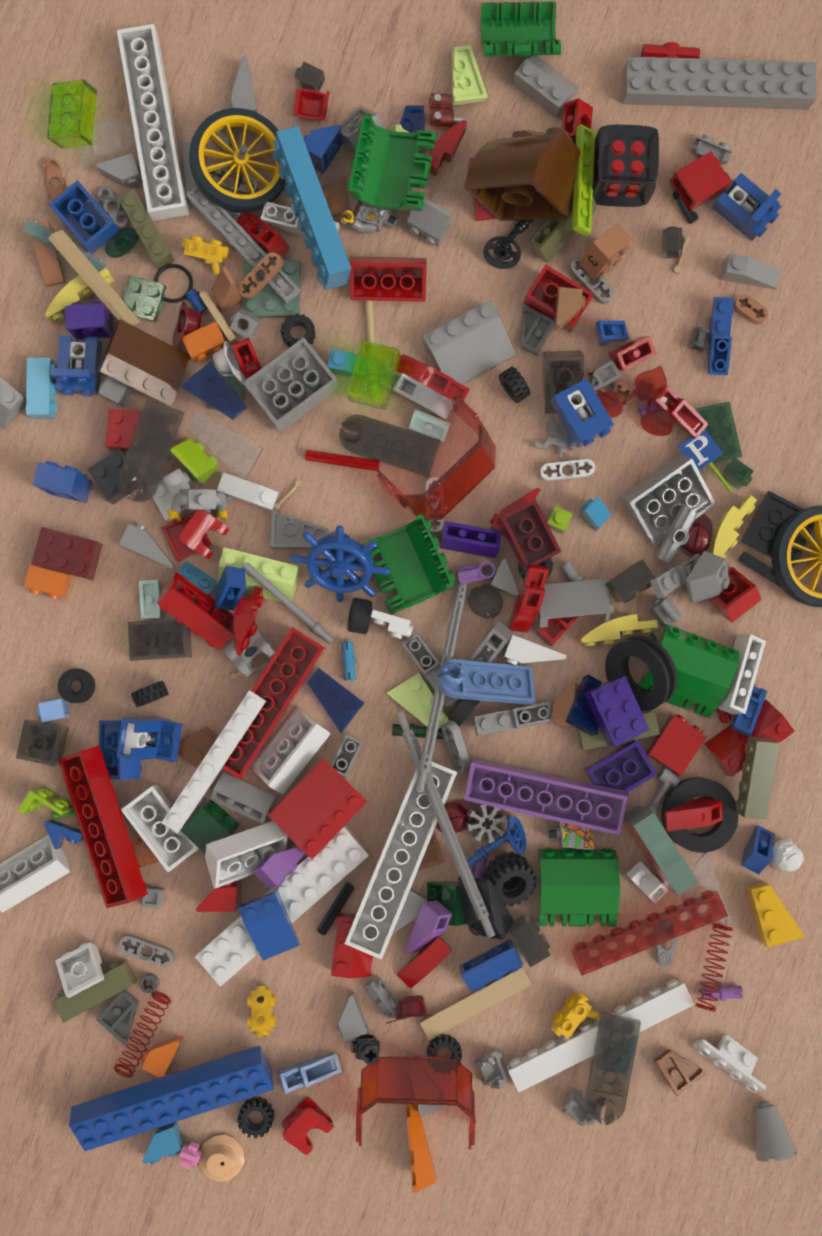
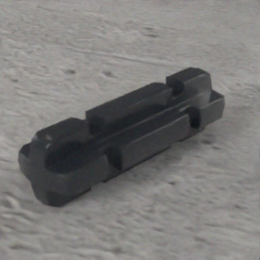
(691, 216)

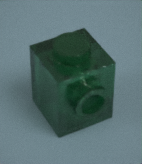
(737, 473)

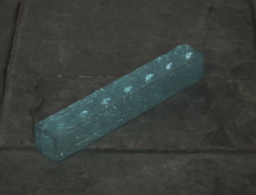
(42, 234)

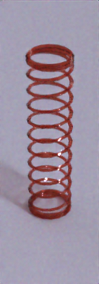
(723, 927)
(156, 996)

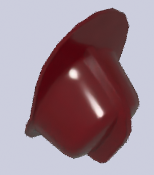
(188, 321)
(699, 536)
(458, 814)
(411, 1007)

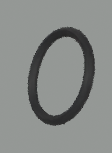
(183, 269)

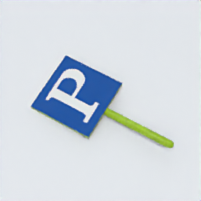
(703, 452)

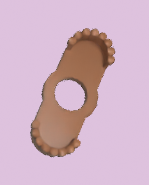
(53, 170)

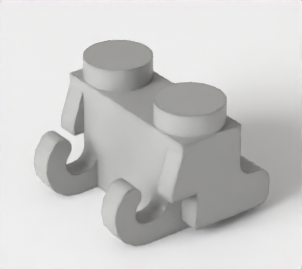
(492, 1070)
(576, 1108)

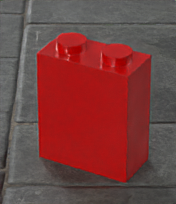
(700, 181)
(676, 744)

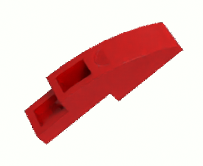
(432, 378)
(530, 599)
(245, 619)

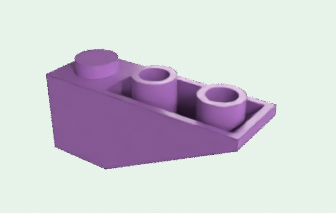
(277, 866)
(429, 925)

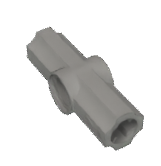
(681, 525)

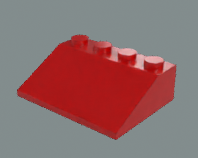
(317, 808)

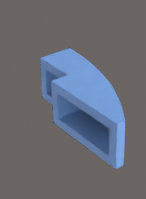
(309, 1072)

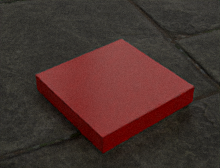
(172, 532)

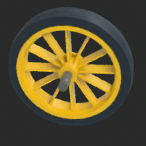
(237, 160)
(782, 556)

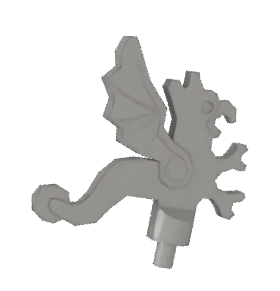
(557, 438)

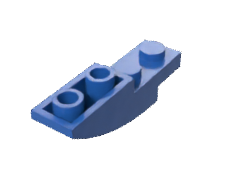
(719, 339)

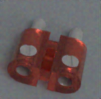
(442, 110)

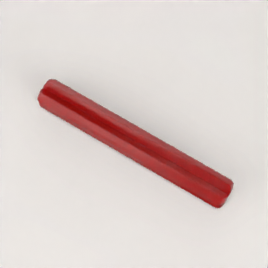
(342, 460)

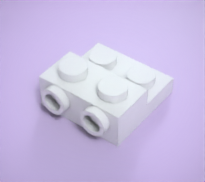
(168, 488)
(397, 626)
(80, 969)

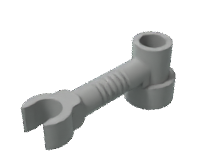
(668, 779)

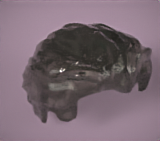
(485, 601)

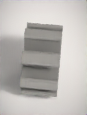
(490, 825)

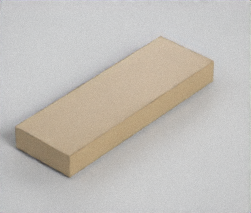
(218, 317)

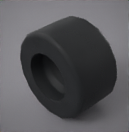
(359, 616)

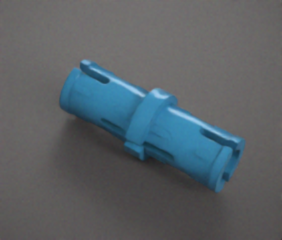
(348, 661)

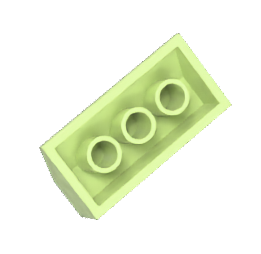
(280, 574)

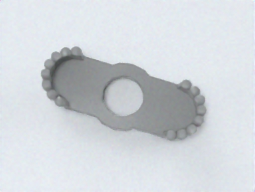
(665, 956)

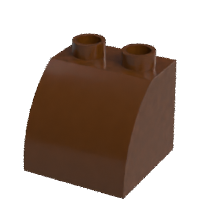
(525, 175)

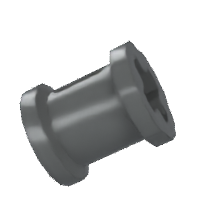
(699, 338)

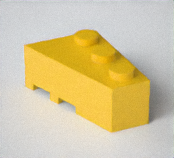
(771, 916)

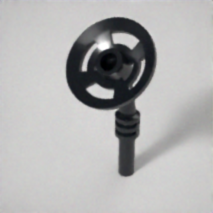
(503, 247)

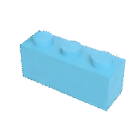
(40, 389)

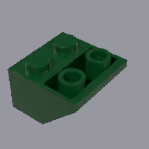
(449, 896)

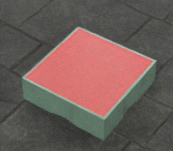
(659, 850)

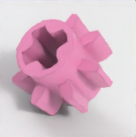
(190, 1155)

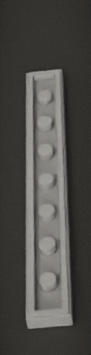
(242, 242)

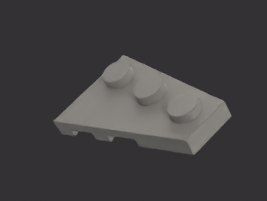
(288, 532)

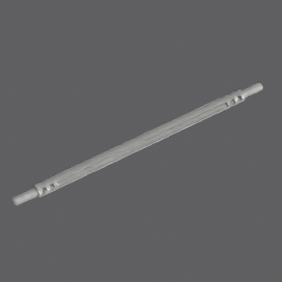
(435, 714)
(447, 829)

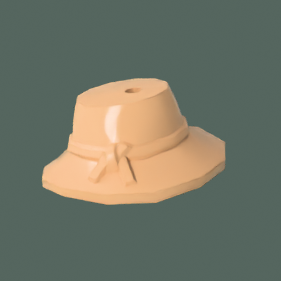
(221, 1149)

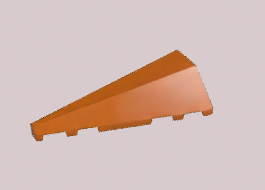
(420, 1157)

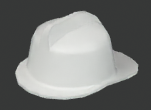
(227, 362)

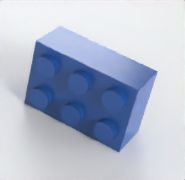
(84, 217)
(62, 482)

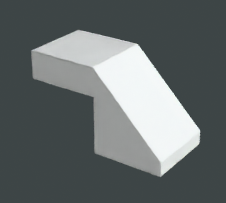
(647, 882)

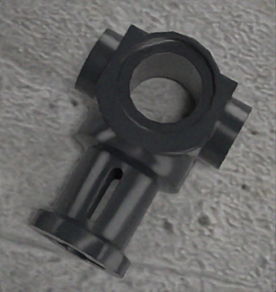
(366, 1048)

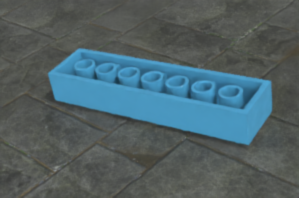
(311, 208)

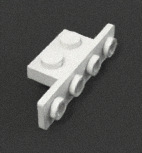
(733, 1059)

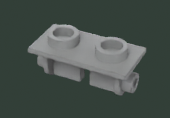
(706, 145)
(378, 989)

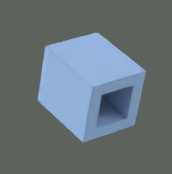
(53, 710)

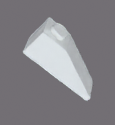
(248, 491)
(524, 651)

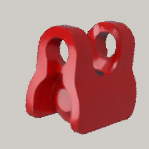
(195, 529)
(301, 1120)

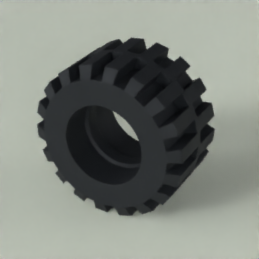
(510, 866)

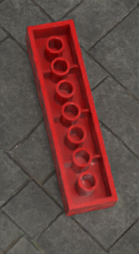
(279, 687)
(103, 827)

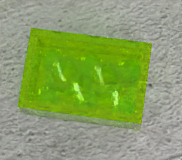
(72, 114)
(373, 375)

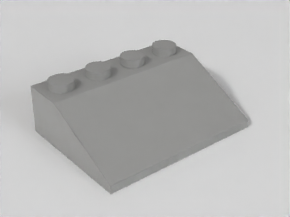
(469, 344)
(292, 385)
(660, 497)

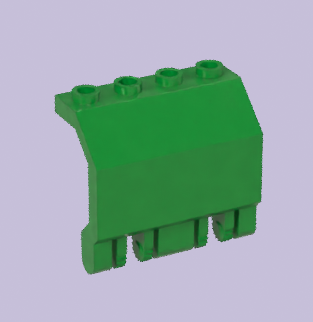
(519, 28)
(390, 166)
(414, 565)
(702, 670)
(579, 885)

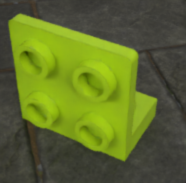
(40, 796)

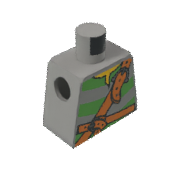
(572, 836)

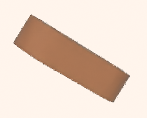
(750, 309)

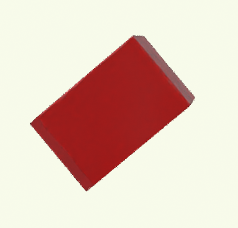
(246, 357)

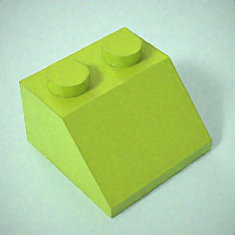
(195, 460)

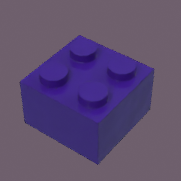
(89, 320)

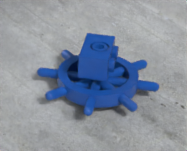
(343, 558)

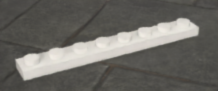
(213, 761)

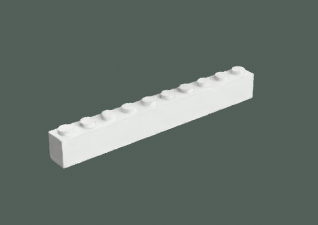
(566, 1052)

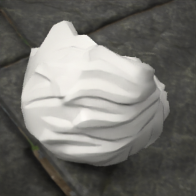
(786, 856)

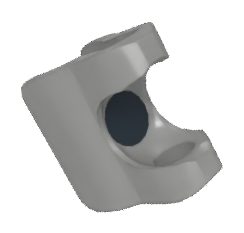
(257, 645)

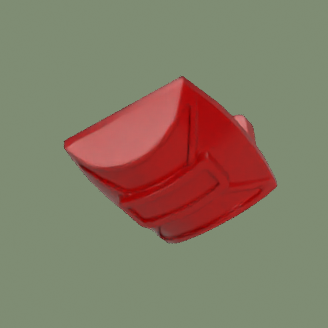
(311, 104)

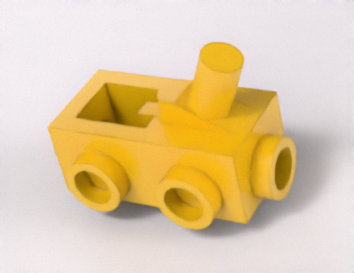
(211, 251)
(572, 1014)
(262, 1017)

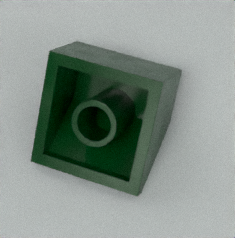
(209, 825)

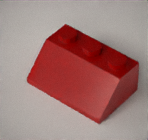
(347, 960)

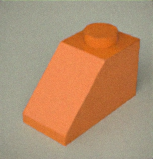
(161, 1056)

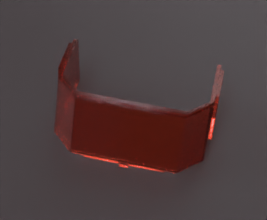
(458, 480)
(416, 1082)

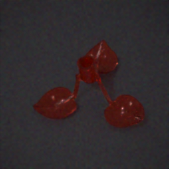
(647, 384)

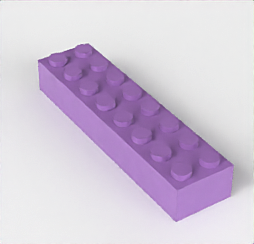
(546, 796)

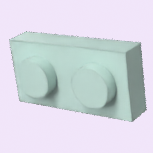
(429, 425)
(149, 594)

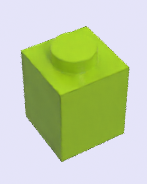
(559, 519)

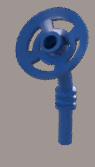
(512, 836)

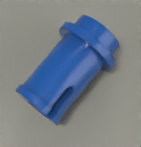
(196, 301)

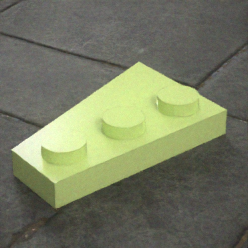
(466, 78)
(416, 699)

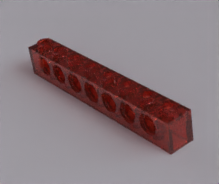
(659, 935)

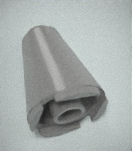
(771, 1134)

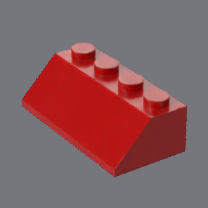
(388, 279)
(196, 611)
(729, 745)

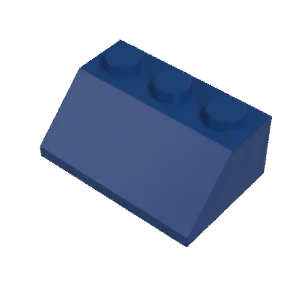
(108, 742)
(490, 965)

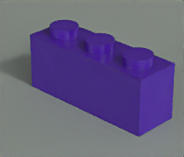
(470, 539)

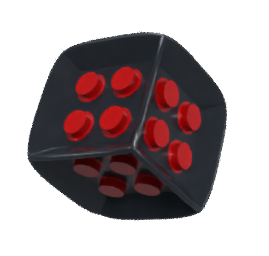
(625, 165)

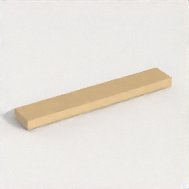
(92, 278)
(475, 1003)

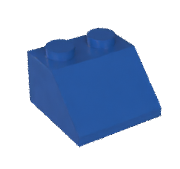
(323, 146)

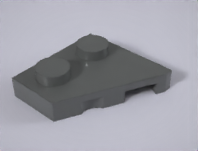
(535, 330)
(120, 1016)

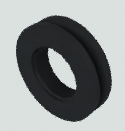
(658, 662)
(721, 832)

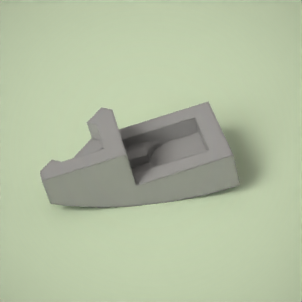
(605, 376)

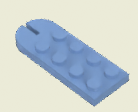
(487, 681)

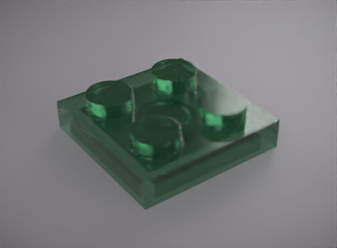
(144, 297)

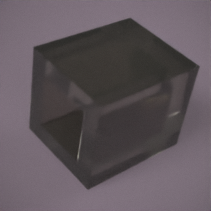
(309, 77)
(672, 242)

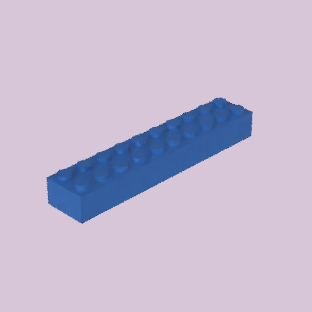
(171, 1098)

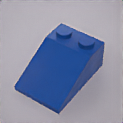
(269, 925)

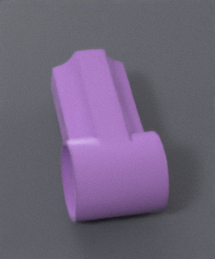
(473, 573)

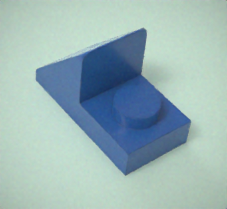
(611, 331)
(58, 831)

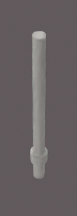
(315, 627)

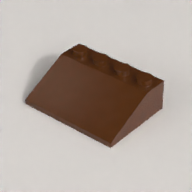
(144, 363)

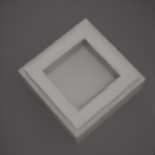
(154, 898)

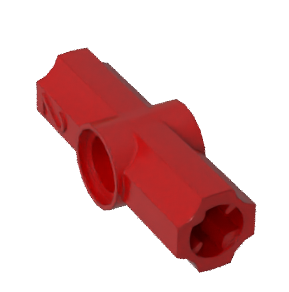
(670, 50)

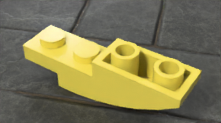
(72, 293)
(724, 534)
(610, 630)

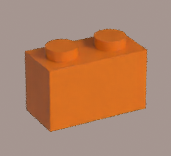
(204, 342)
(47, 581)

